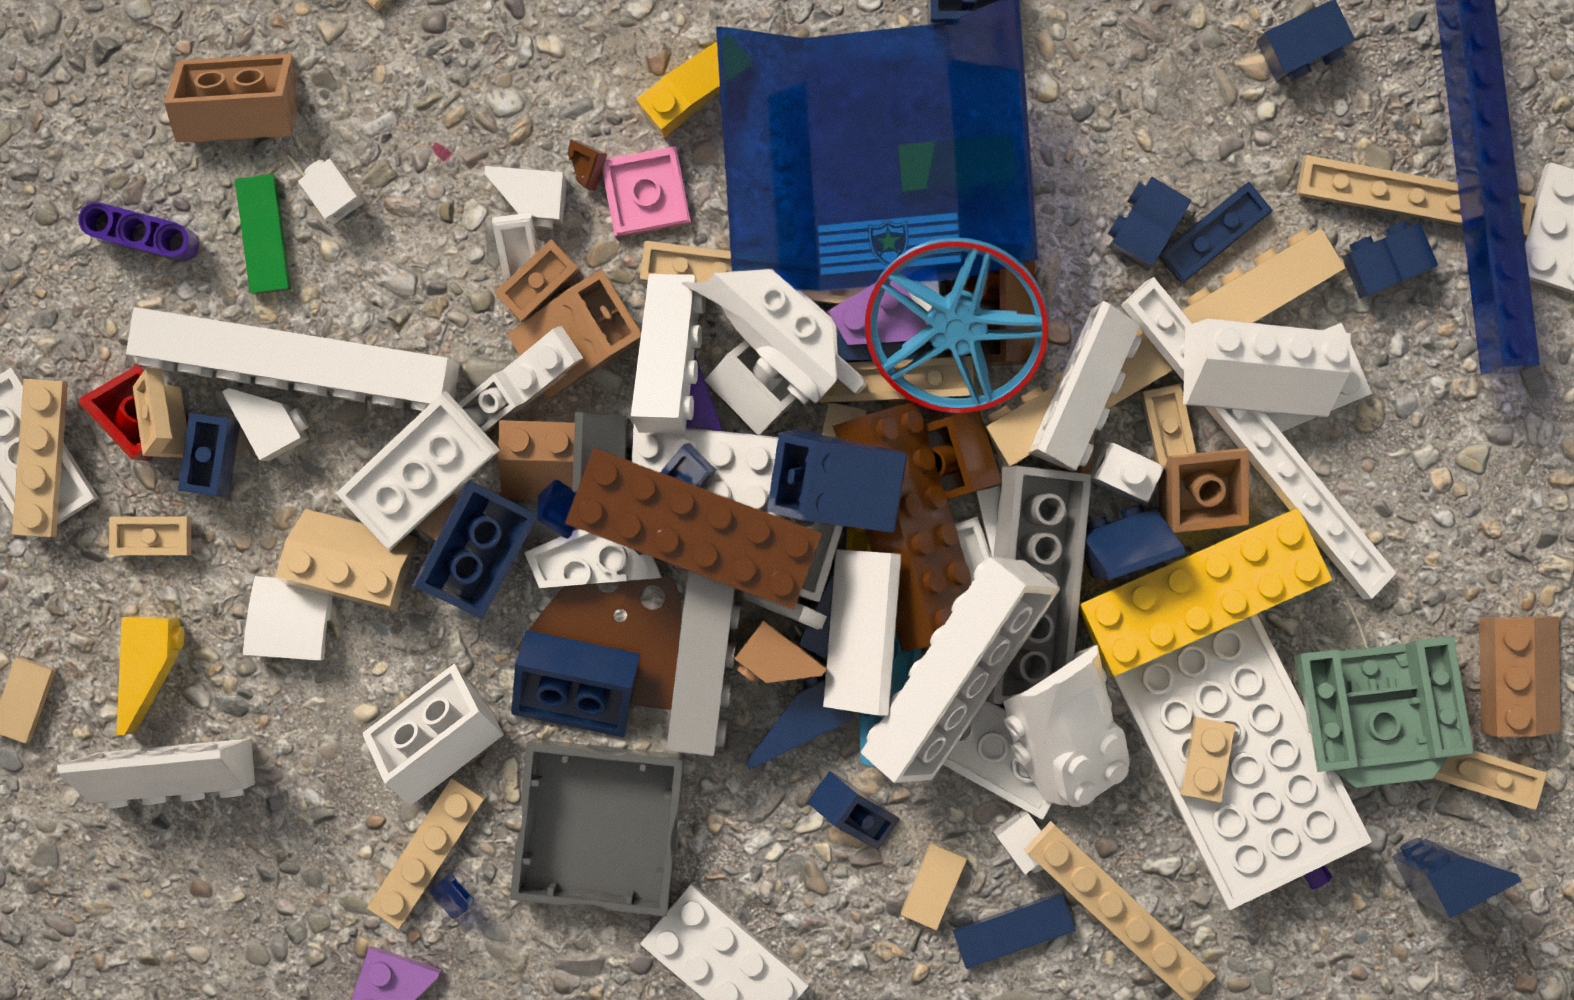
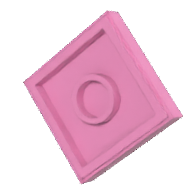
(645, 192)

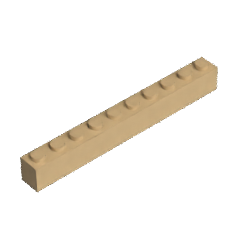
(1240, 299)

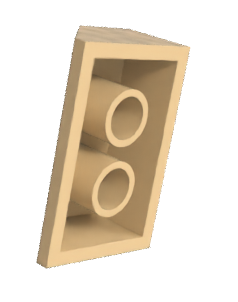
(344, 561)

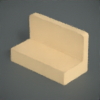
(159, 415)

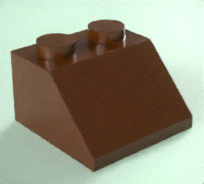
(962, 454)

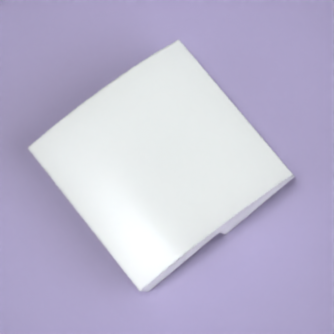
(286, 621)

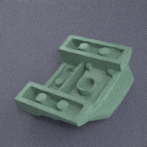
(1385, 710)

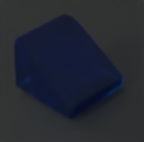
(554, 508)
(452, 896)

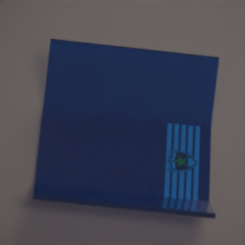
(876, 146)

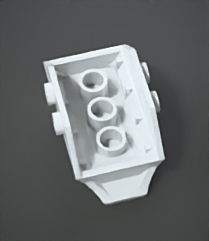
(780, 325)
(1068, 733)

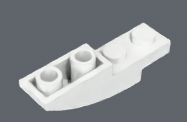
(522, 380)

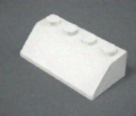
(1264, 367)
(1085, 388)

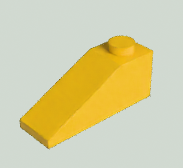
(682, 91)
(146, 657)

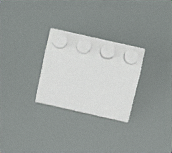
(162, 772)

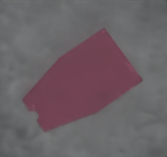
(441, 151)

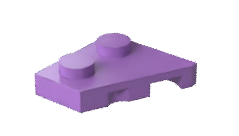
(894, 318)
(392, 977)

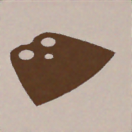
(587, 616)

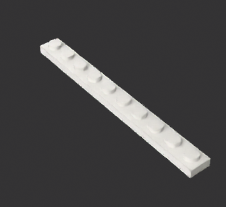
(1270, 453)

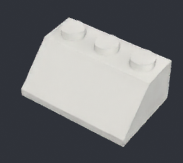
(431, 735)

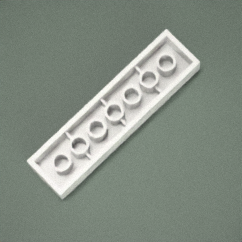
(288, 357)

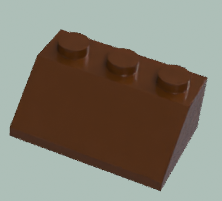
(1005, 293)

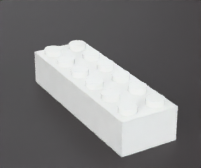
(959, 669)

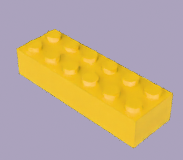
(1204, 593)

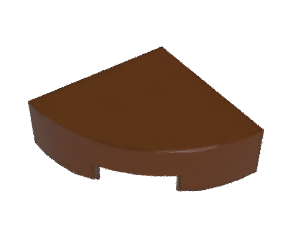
(586, 163)

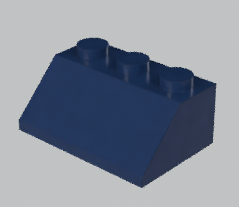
(475, 549)
(574, 683)
(1450, 877)

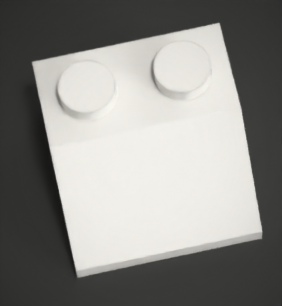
(750, 389)

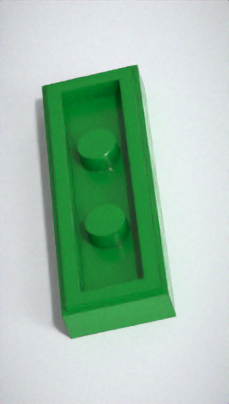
(262, 234)

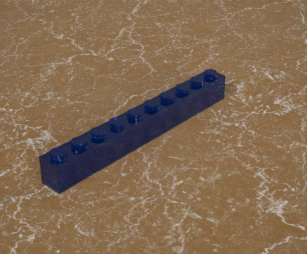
(1487, 186)

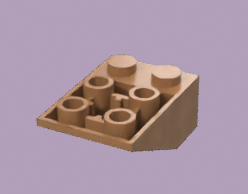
(593, 321)

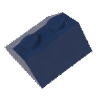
(1129, 543)

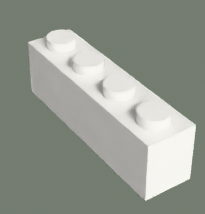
(667, 355)

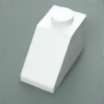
(533, 192)
(267, 423)

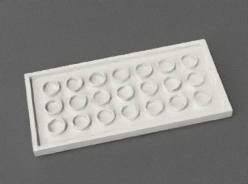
(1275, 807)

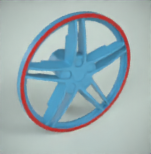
(956, 325)

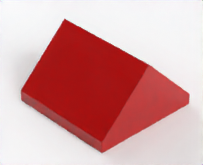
(115, 411)

